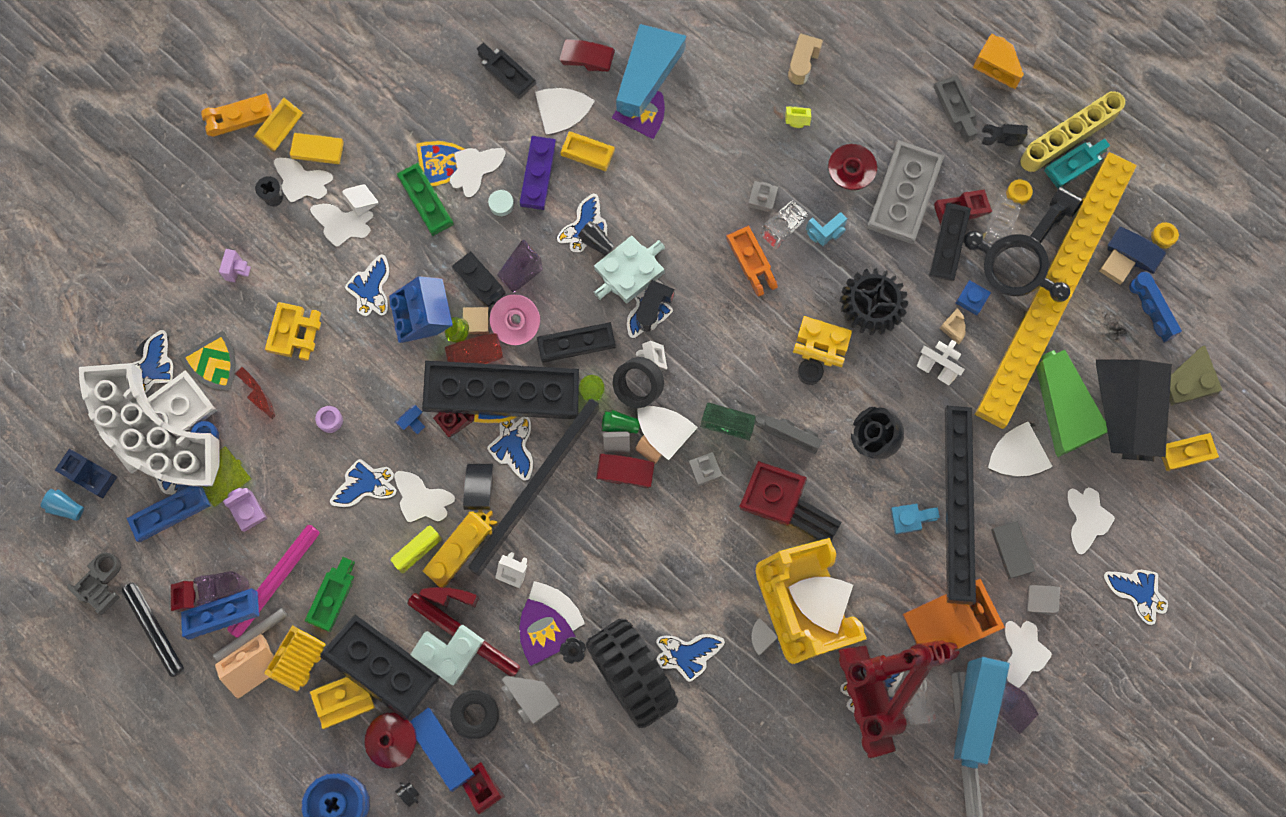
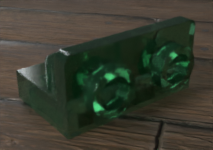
(728, 421)

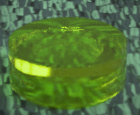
(458, 331)
(591, 387)

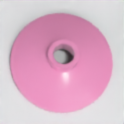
(502, 319)

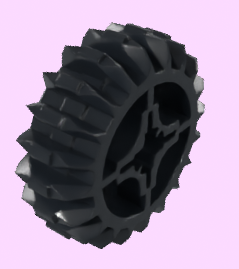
(864, 298)

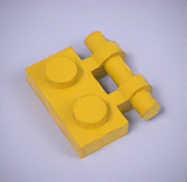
(285, 329)
(825, 337)

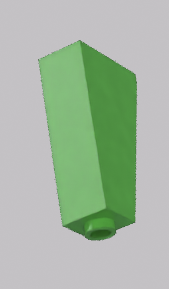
(1068, 404)

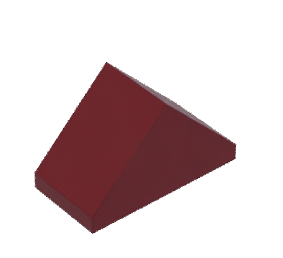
(482, 789)

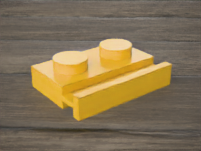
(340, 702)

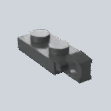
(957, 107)

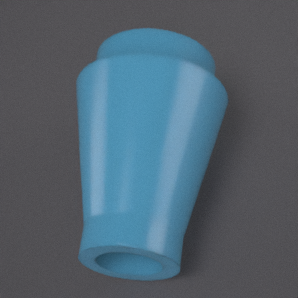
(61, 505)

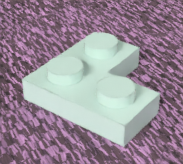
(451, 659)

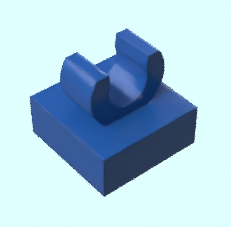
(410, 419)

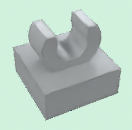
(763, 196)
(705, 469)

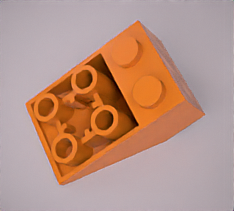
(954, 622)

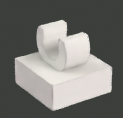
(655, 353)
(511, 571)

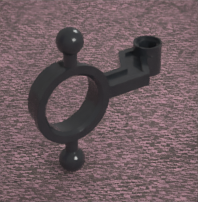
(1062, 204)

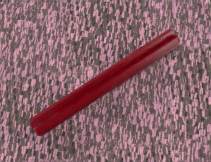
(451, 626)

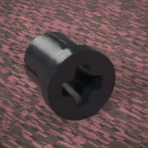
(269, 190)

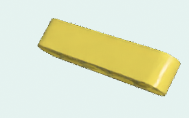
(1080, 124)

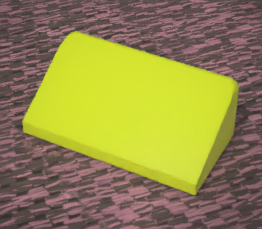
(416, 549)

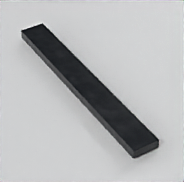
(534, 487)
(959, 506)

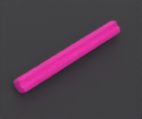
(279, 574)

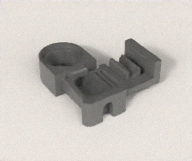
(91, 584)

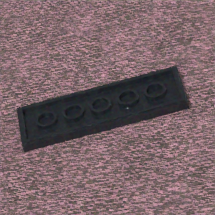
(500, 390)

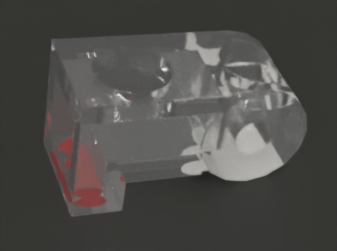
(783, 224)
(916, 711)

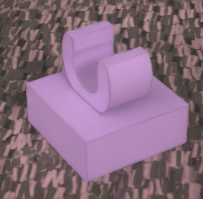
(232, 266)

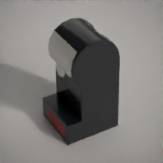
(651, 304)

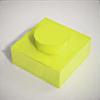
(798, 117)

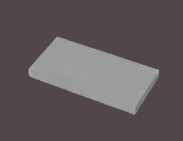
(905, 192)

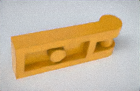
(237, 115)

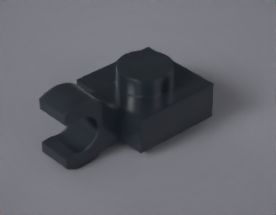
(1008, 134)

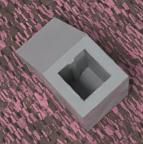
(533, 697)

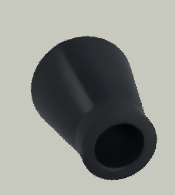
(595, 238)

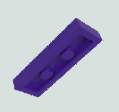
(538, 172)

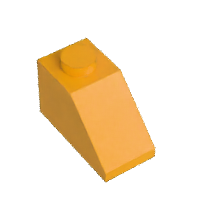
(1000, 61)

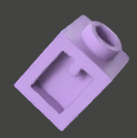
(245, 508)

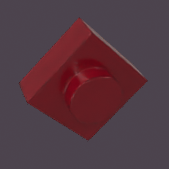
(182, 596)

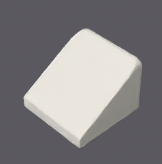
(359, 199)

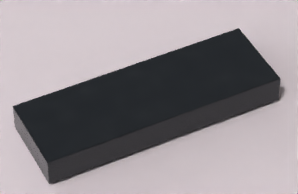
(950, 242)
(576, 342)

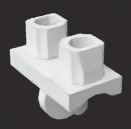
(950, 369)

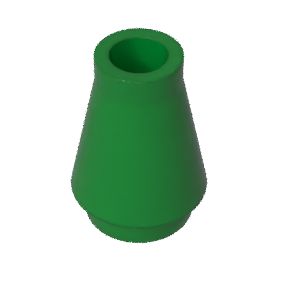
(619, 422)

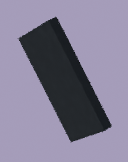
(380, 666)

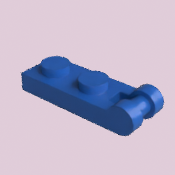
(1155, 306)

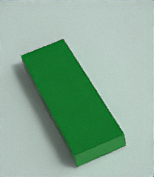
(425, 199)

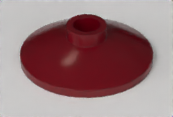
(853, 157)
(401, 740)

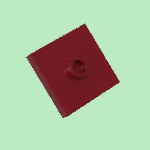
(773, 493)

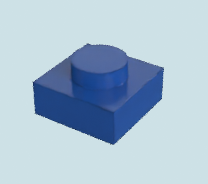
(973, 297)

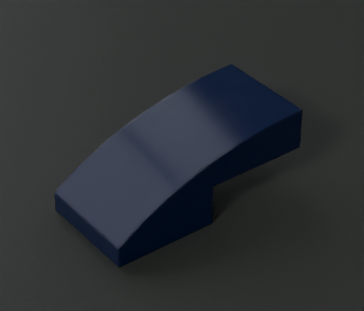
(1138, 249)
(86, 473)

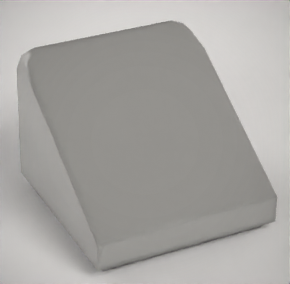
(617, 443)
(1043, 599)

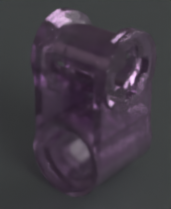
(217, 586)

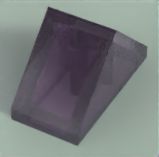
(520, 267)
(1017, 708)

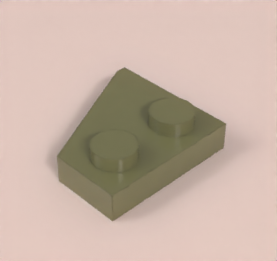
(1194, 378)

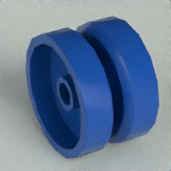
(322, 793)

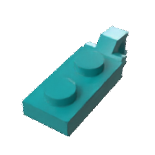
(1076, 162)

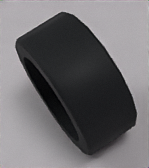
(624, 393)

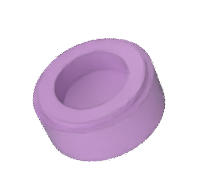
(329, 419)

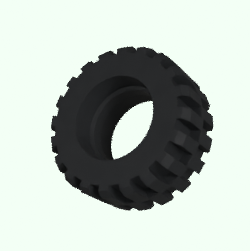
(632, 673)

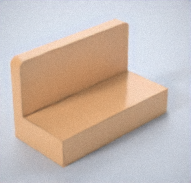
(245, 666)

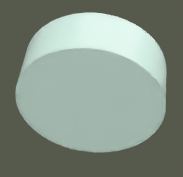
(501, 203)

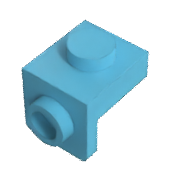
(832, 229)

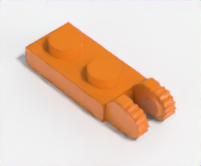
(751, 258)

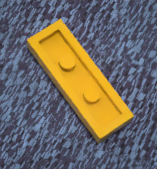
(457, 549)

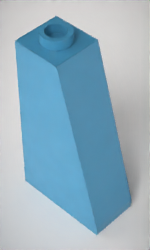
(648, 66)
(980, 710)

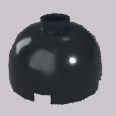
(877, 433)

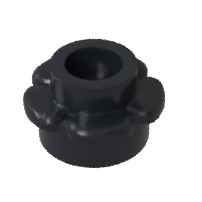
(565, 650)
(407, 794)

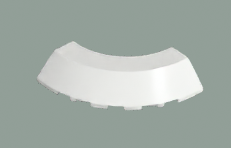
(138, 435)

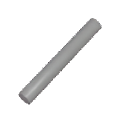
(260, 628)

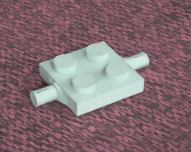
(629, 269)

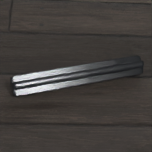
(152, 629)

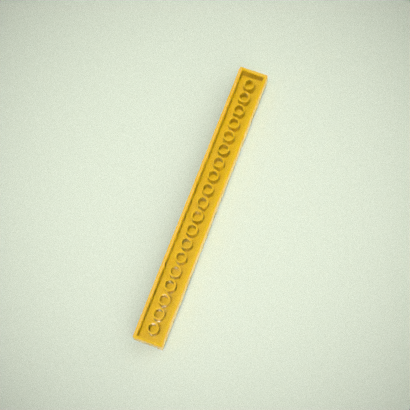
(1043, 312)

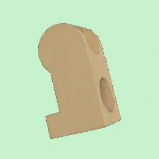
(800, 63)

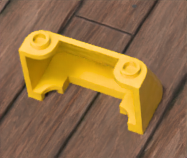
(796, 633)

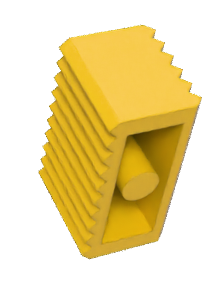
(295, 659)

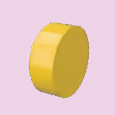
(1019, 191)
(1164, 235)

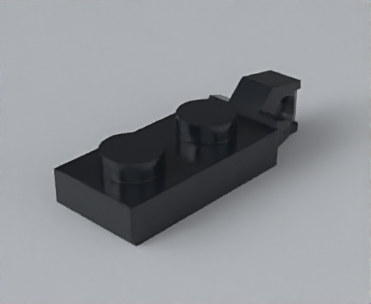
(506, 70)
(478, 279)

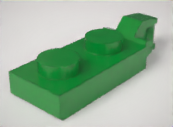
(331, 596)

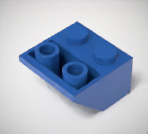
(420, 309)

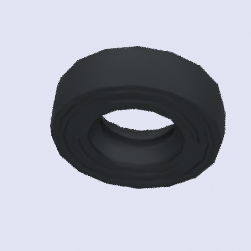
(474, 731)

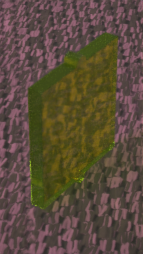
(228, 478)

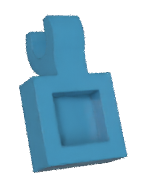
(909, 518)

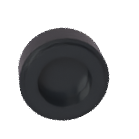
(810, 371)

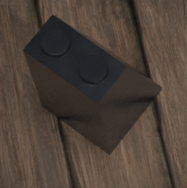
(1135, 406)

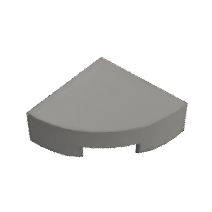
(762, 637)

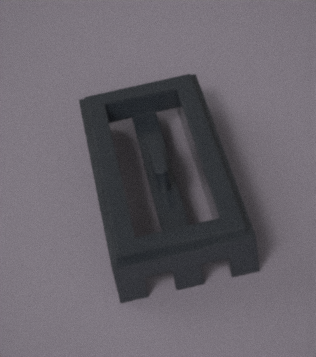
(820, 514)

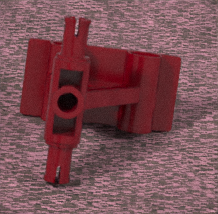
(866, 685)

